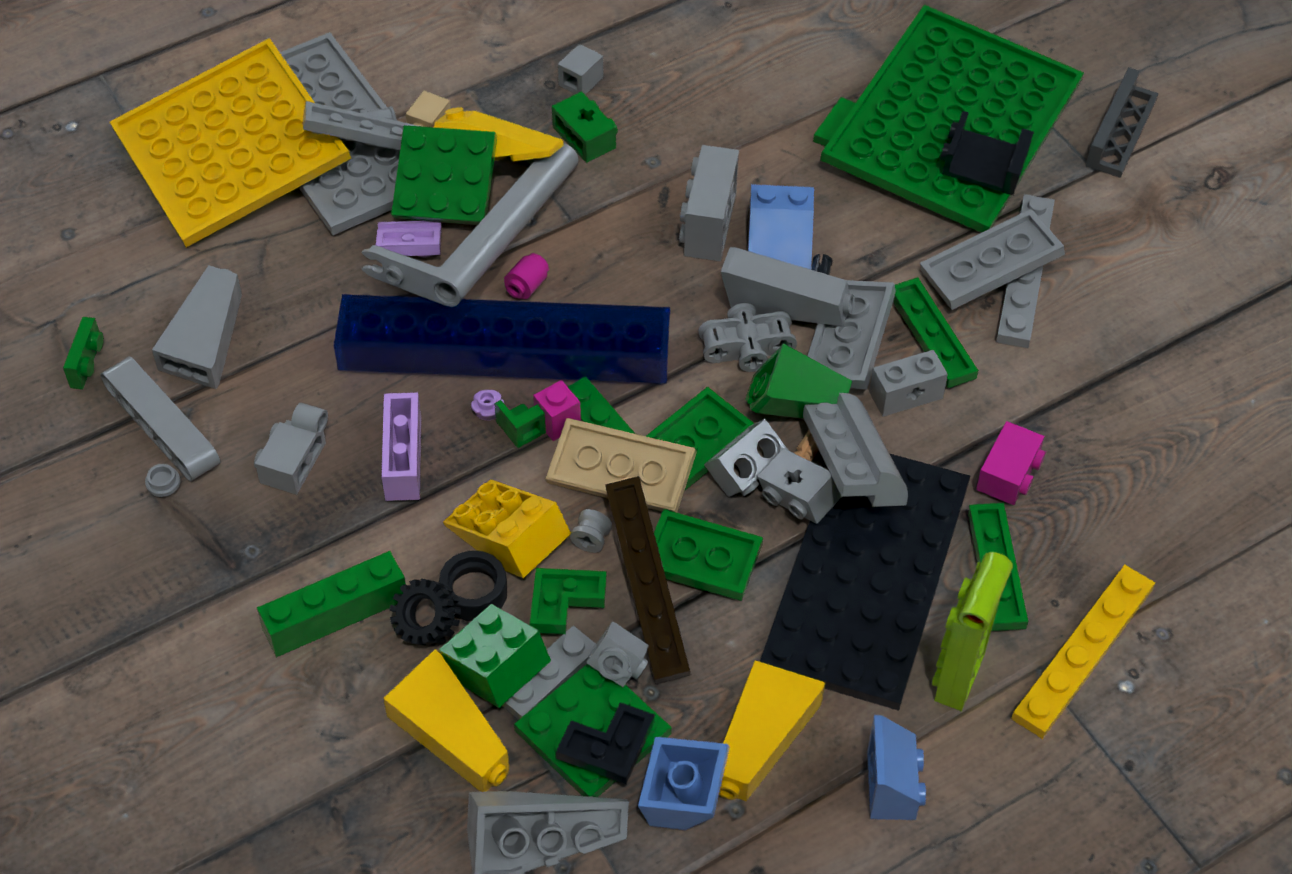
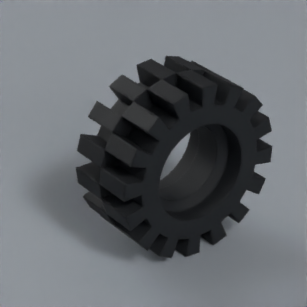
(406, 610)

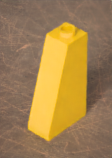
(448, 723)
(765, 723)

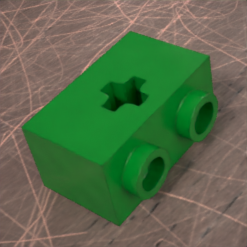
(584, 126)

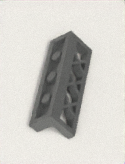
(1113, 120)

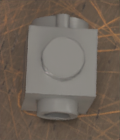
(618, 655)

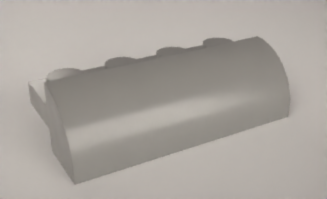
(855, 451)

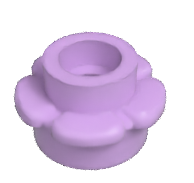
(484, 410)

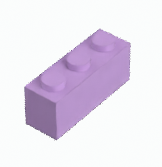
(401, 446)

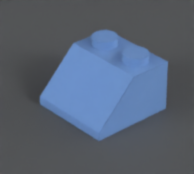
(894, 771)
(682, 782)

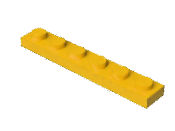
(1083, 651)

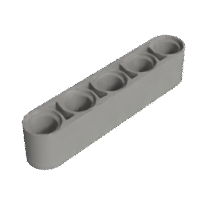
(160, 418)

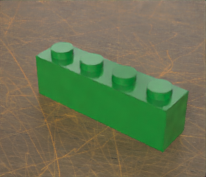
(331, 603)

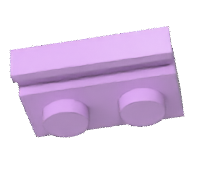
(410, 237)

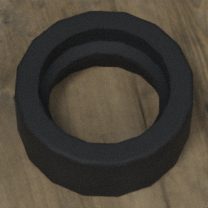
(478, 563)

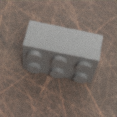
(709, 203)

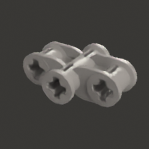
(746, 337)

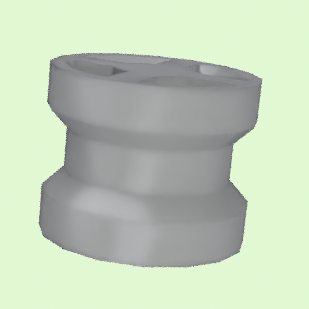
(591, 530)

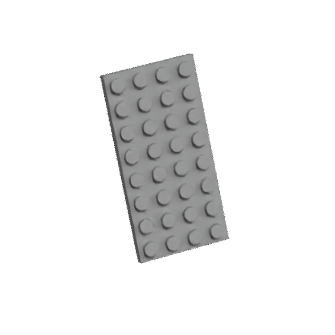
(367, 181)

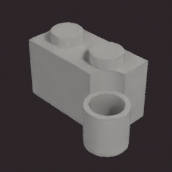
(292, 449)

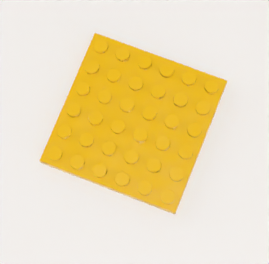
(227, 142)

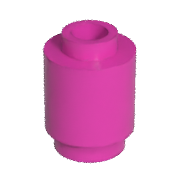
(526, 276)

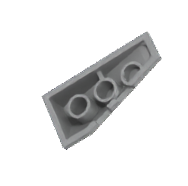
(530, 830)

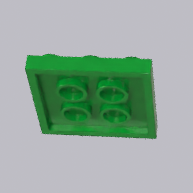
(444, 175)
(589, 701)

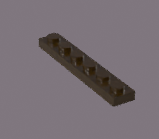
(647, 580)

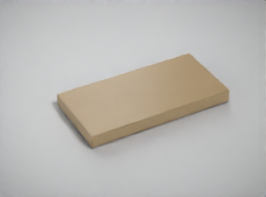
(600, 455)

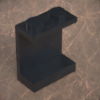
(984, 158)

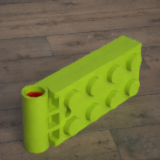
(970, 630)

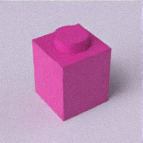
(558, 404)

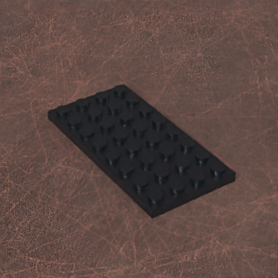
(868, 587)

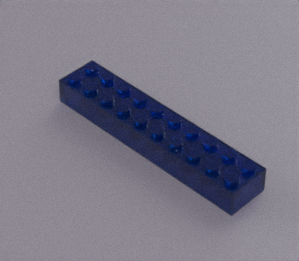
(503, 339)

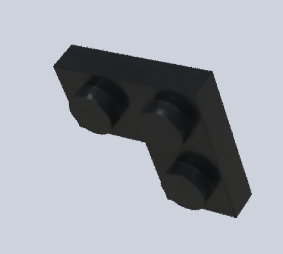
(612, 752)

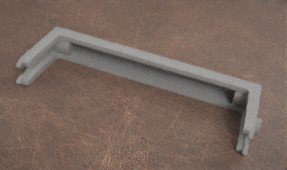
(484, 244)

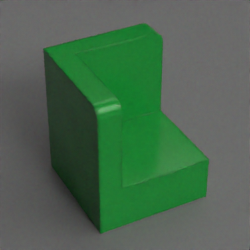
(521, 422)

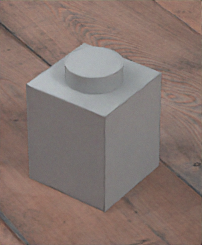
(580, 70)

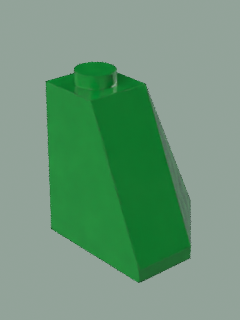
(791, 382)

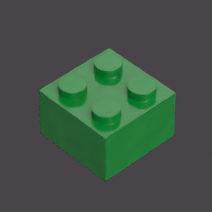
(496, 655)

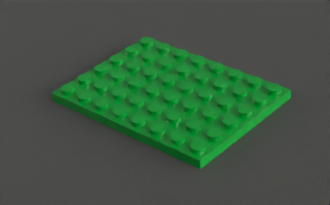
(924, 86)

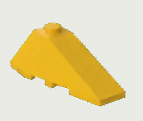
(512, 139)

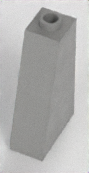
(785, 288)
(201, 330)

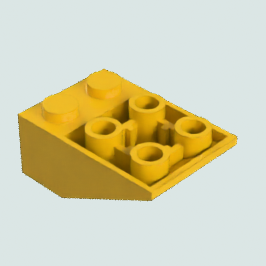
(510, 526)

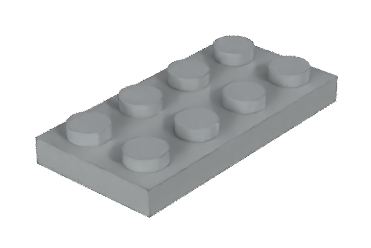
(992, 259)
(855, 345)

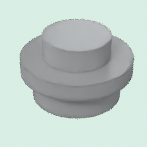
(162, 480)

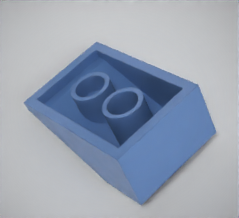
(782, 223)

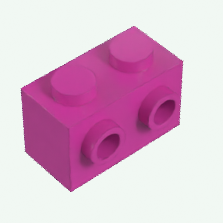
(1011, 463)

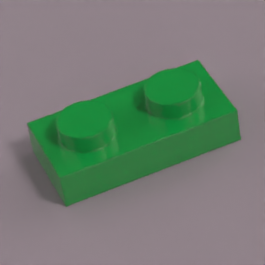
(83, 350)

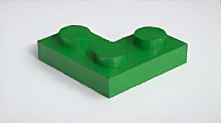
(562, 588)

